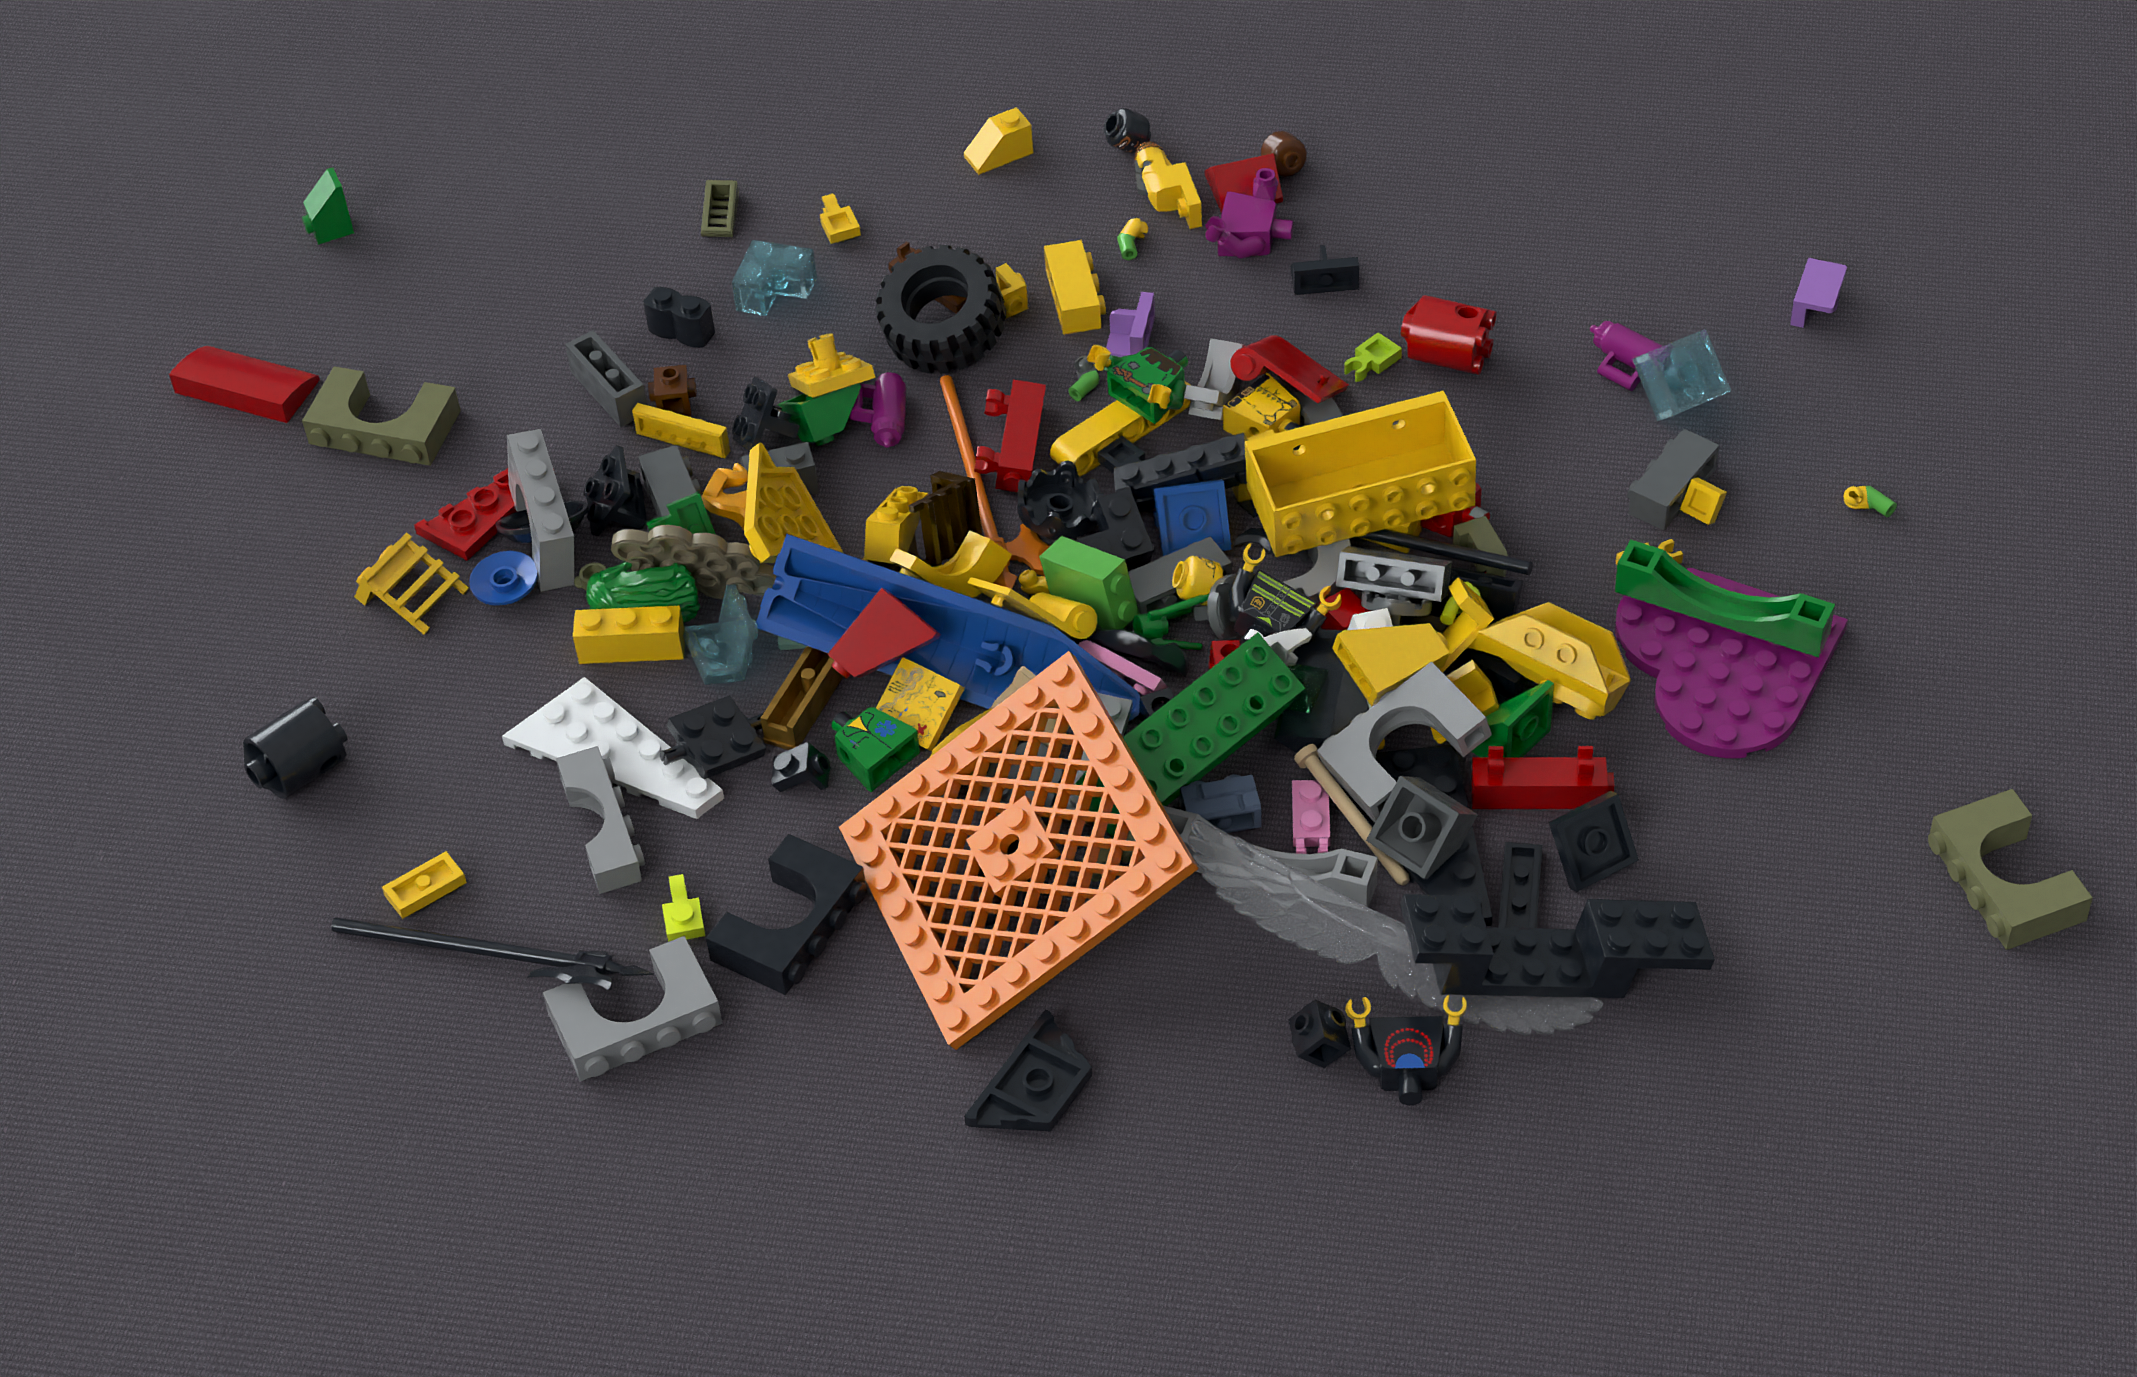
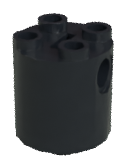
(294, 749)

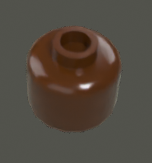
(1288, 152)

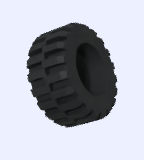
(931, 276)

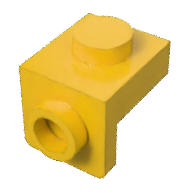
(1012, 289)

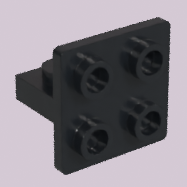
(761, 414)
(615, 494)

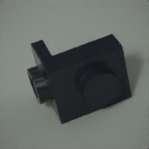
(800, 765)

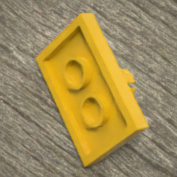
(829, 369)

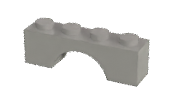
(611, 852)

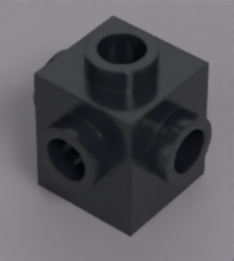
(1319, 1033)

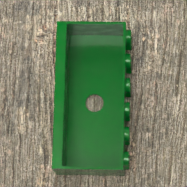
(1209, 720)

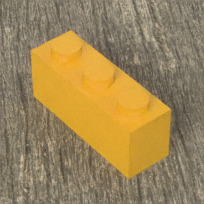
(1074, 287)
(629, 634)

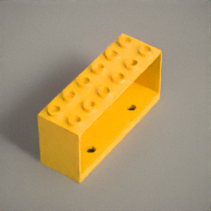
(1360, 473)

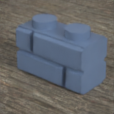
(1225, 803)

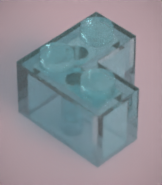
(771, 271)

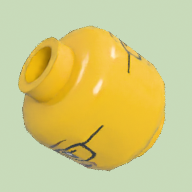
(1195, 577)

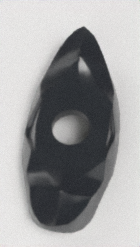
(1129, 642)

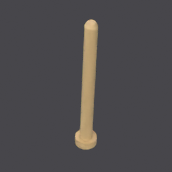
(1309, 758)

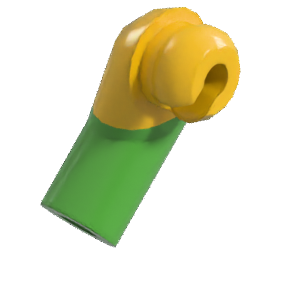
(1132, 229)
(1869, 498)

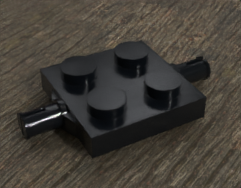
(714, 738)

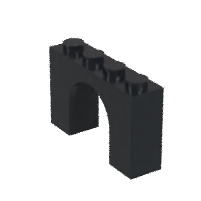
(782, 955)

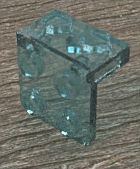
(724, 647)

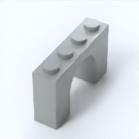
(537, 491)
(1422, 699)
(602, 1044)

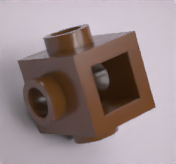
(673, 389)

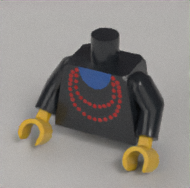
(1407, 1051)

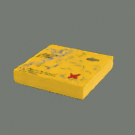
(920, 700)

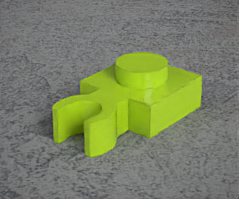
(1373, 354)

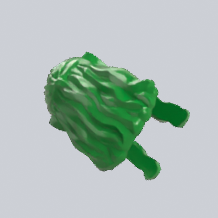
(644, 588)

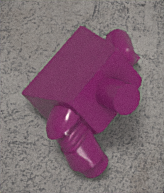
(1248, 221)

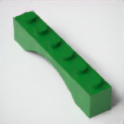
(1789, 621)

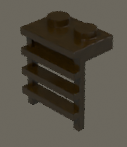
(955, 515)

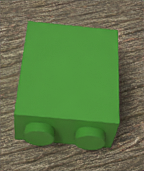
(1092, 579)

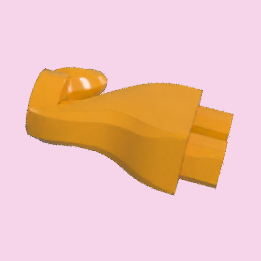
(723, 504)

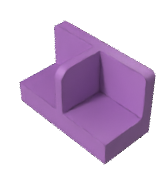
(1817, 289)
(1132, 328)

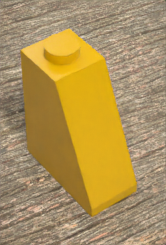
(1389, 655)

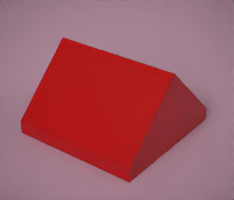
(1239, 177)

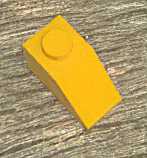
(1000, 141)

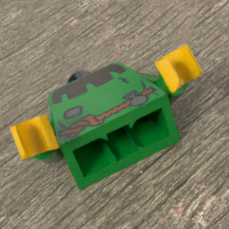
(1144, 380)

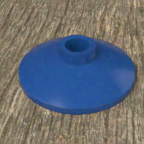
(503, 578)

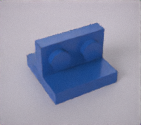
(1191, 514)

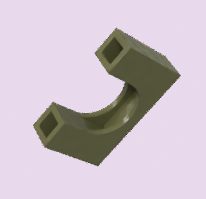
(409, 438)
(2010, 910)

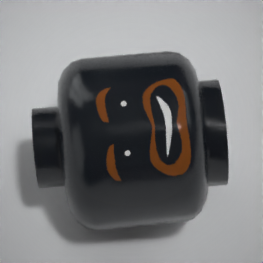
(1127, 130)

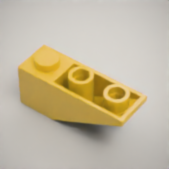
(892, 525)

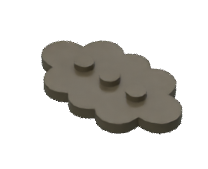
(705, 555)

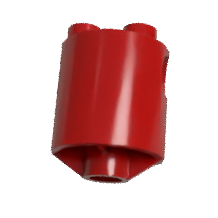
(1448, 334)

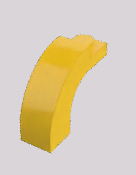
(976, 558)

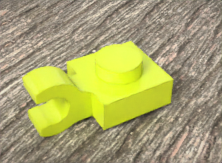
(683, 915)

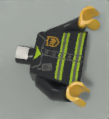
(1272, 606)

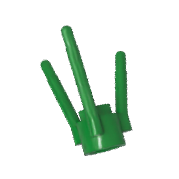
(1155, 624)

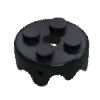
(1059, 489)

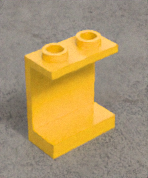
(1466, 626)

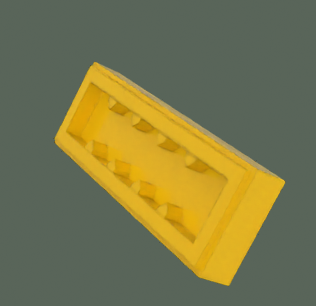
(681, 430)

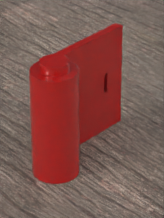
(1290, 364)

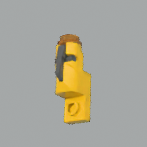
(1166, 185)

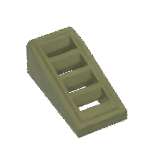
(719, 190)

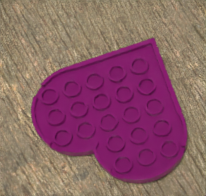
(1718, 685)

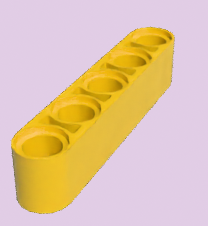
(1101, 429)

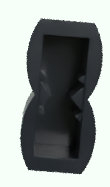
(679, 317)

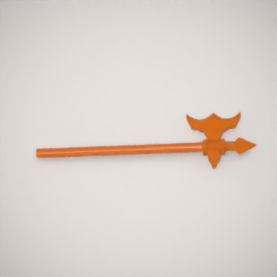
(1027, 545)

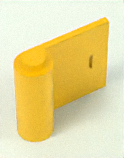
(1066, 615)

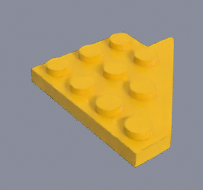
(780, 506)

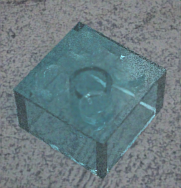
(1681, 375)

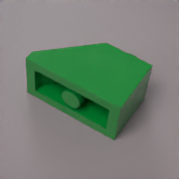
(327, 210)

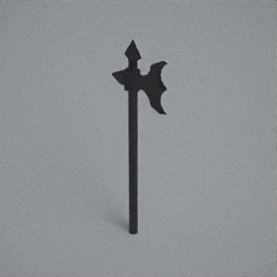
(1407, 541)
(571, 968)

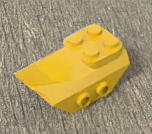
(1562, 649)

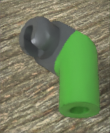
(1087, 378)

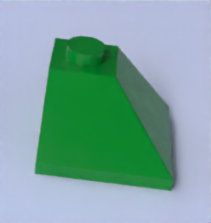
(823, 414)
(1520, 722)

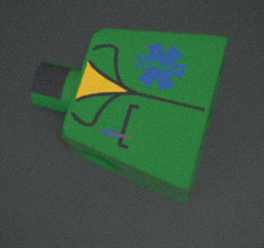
(874, 745)

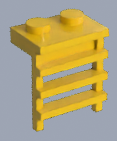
(392, 567)

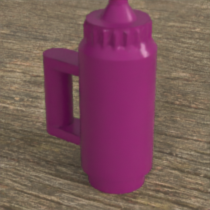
(1621, 345)
(887, 410)

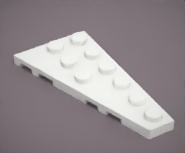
(590, 718)

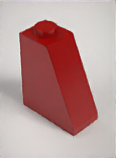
(880, 636)

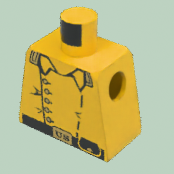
(1261, 408)

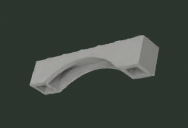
(1340, 870)

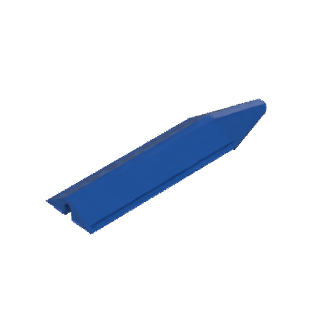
(979, 645)

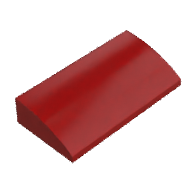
(242, 383)

